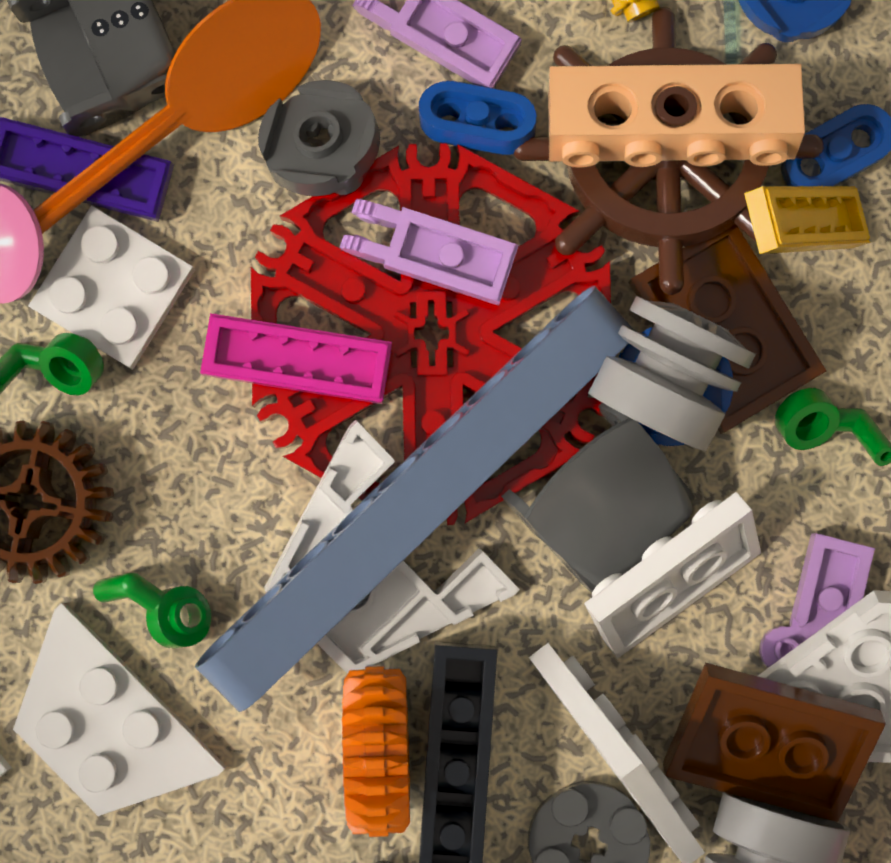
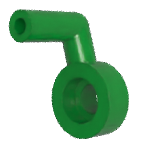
(67, 363)
(811, 418)
(162, 608)

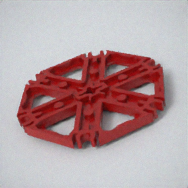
(382, 310)

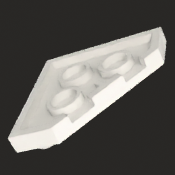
(848, 662)
(622, 752)

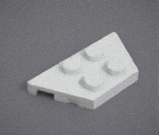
(104, 723)

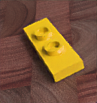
(806, 218)

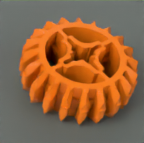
(376, 751)

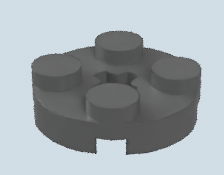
(333, 166)
(585, 806)

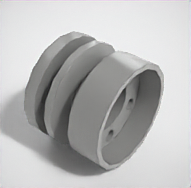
(671, 373)
(775, 834)

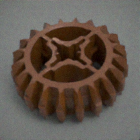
(37, 474)

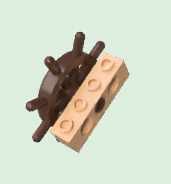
(669, 130)

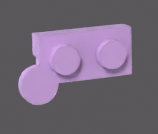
(829, 584)

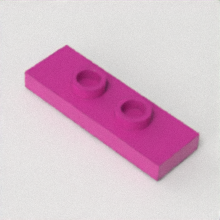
(296, 358)

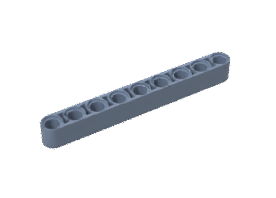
(413, 500)

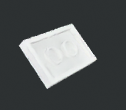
(674, 574)

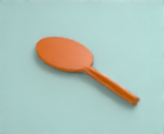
(217, 81)

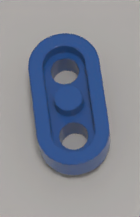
(479, 117)
(840, 155)

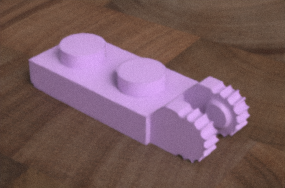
(449, 35)
(435, 251)

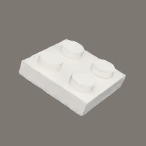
(112, 287)

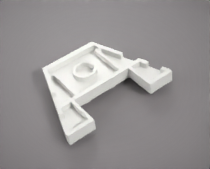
(402, 604)

